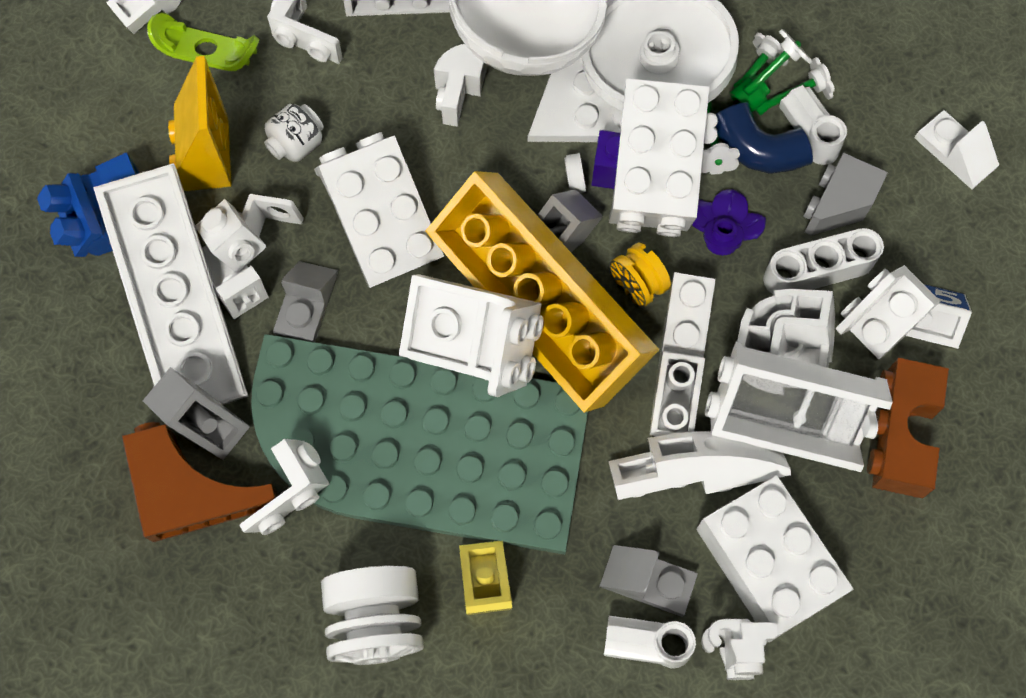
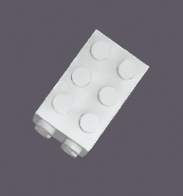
(659, 156)
(379, 208)
(472, 332)

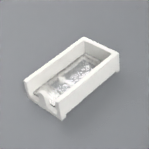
(796, 407)

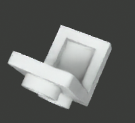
(289, 31)
(302, 469)

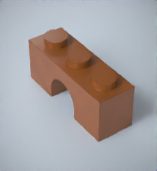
(900, 460)

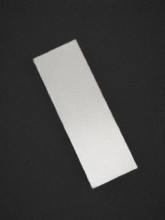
(169, 282)

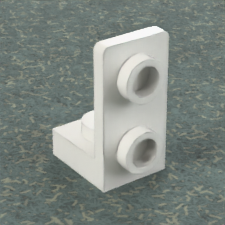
(236, 289)

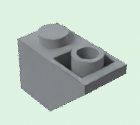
(847, 197)

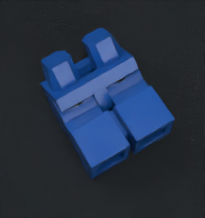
(79, 213)

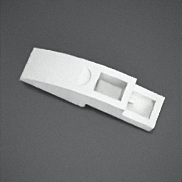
(682, 355)
(693, 458)

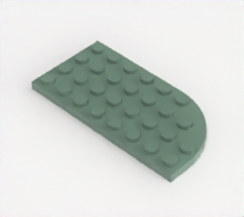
(424, 442)

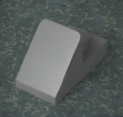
(305, 301)
(647, 579)

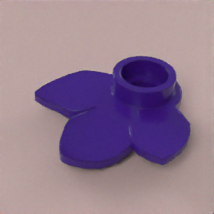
(727, 222)

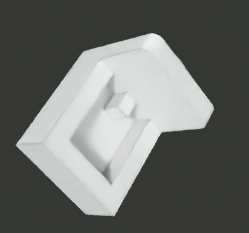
(229, 236)

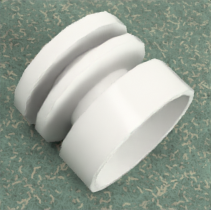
(371, 607)

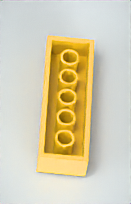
(509, 250)

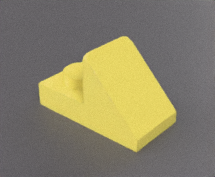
(485, 578)

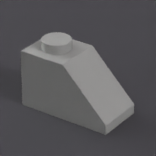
(570, 217)
(195, 414)

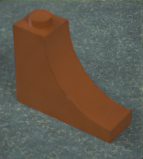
(175, 496)

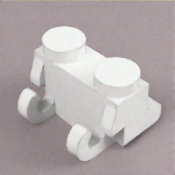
(743, 645)

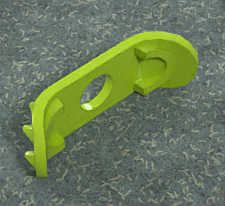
(181, 41)

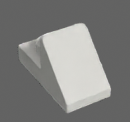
(963, 152)

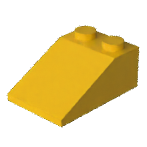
(200, 132)

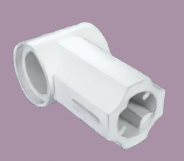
(806, 111)
(642, 641)

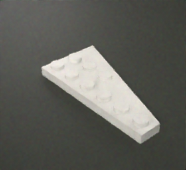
(572, 110)

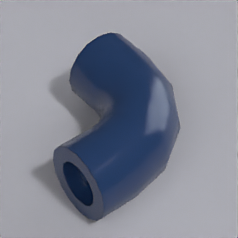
(759, 149)

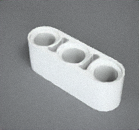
(834, 250)

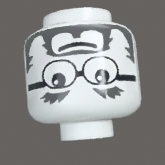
(293, 132)

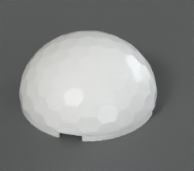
(528, 34)

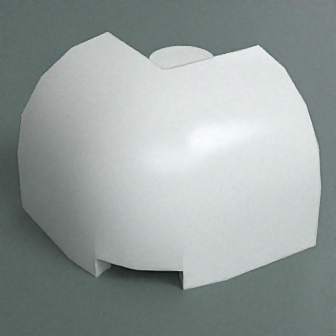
(792, 325)

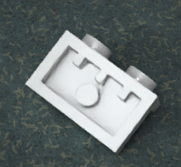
(888, 311)

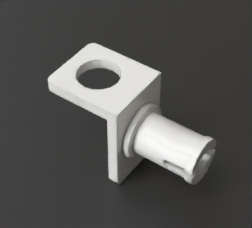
(258, 209)

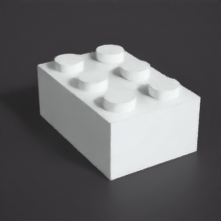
(773, 556)

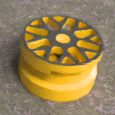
(640, 274)

